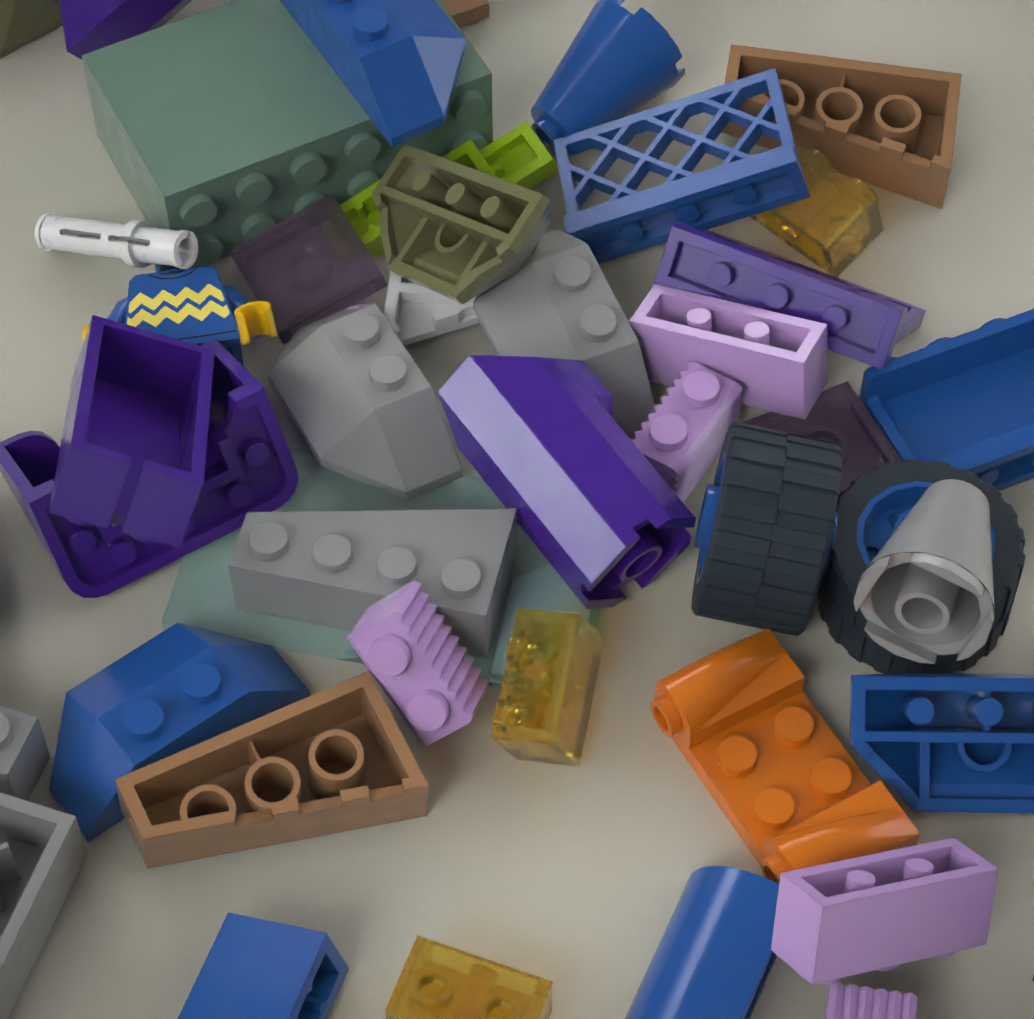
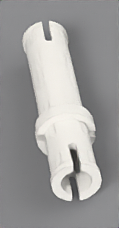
(164, 247)

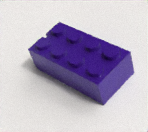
(135, 433)

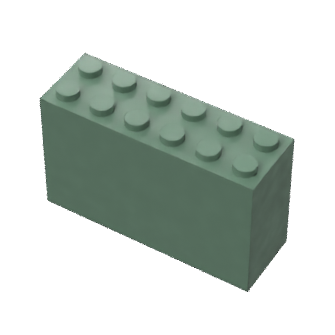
(246, 122)

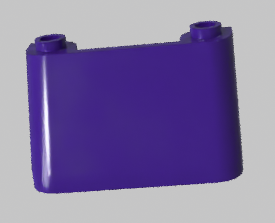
(244, 472)

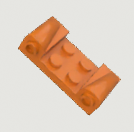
(775, 760)

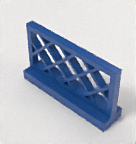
(700, 200)

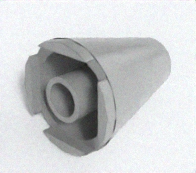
(933, 578)

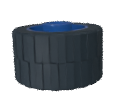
(866, 520)
(766, 529)

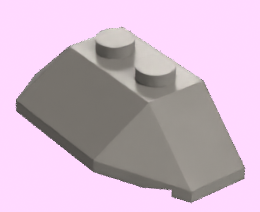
(568, 311)
(365, 403)

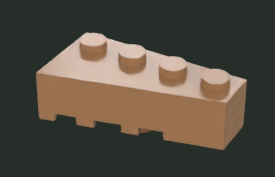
(866, 117)
(278, 780)

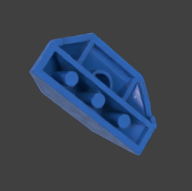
(391, 57)
(155, 704)
(948, 738)

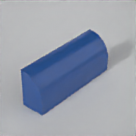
(712, 949)
(266, 973)

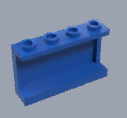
(963, 401)

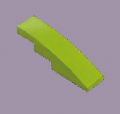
(512, 157)

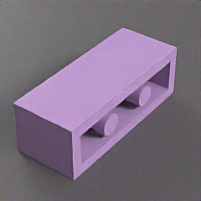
(769, 353)
(883, 910)

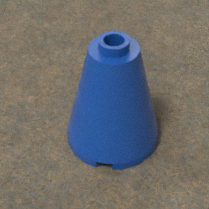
(606, 72)

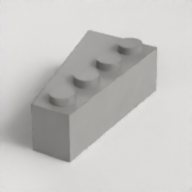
(341, 562)

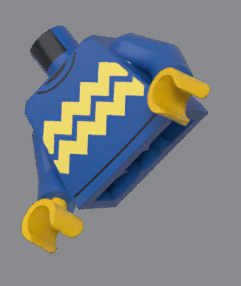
(193, 308)

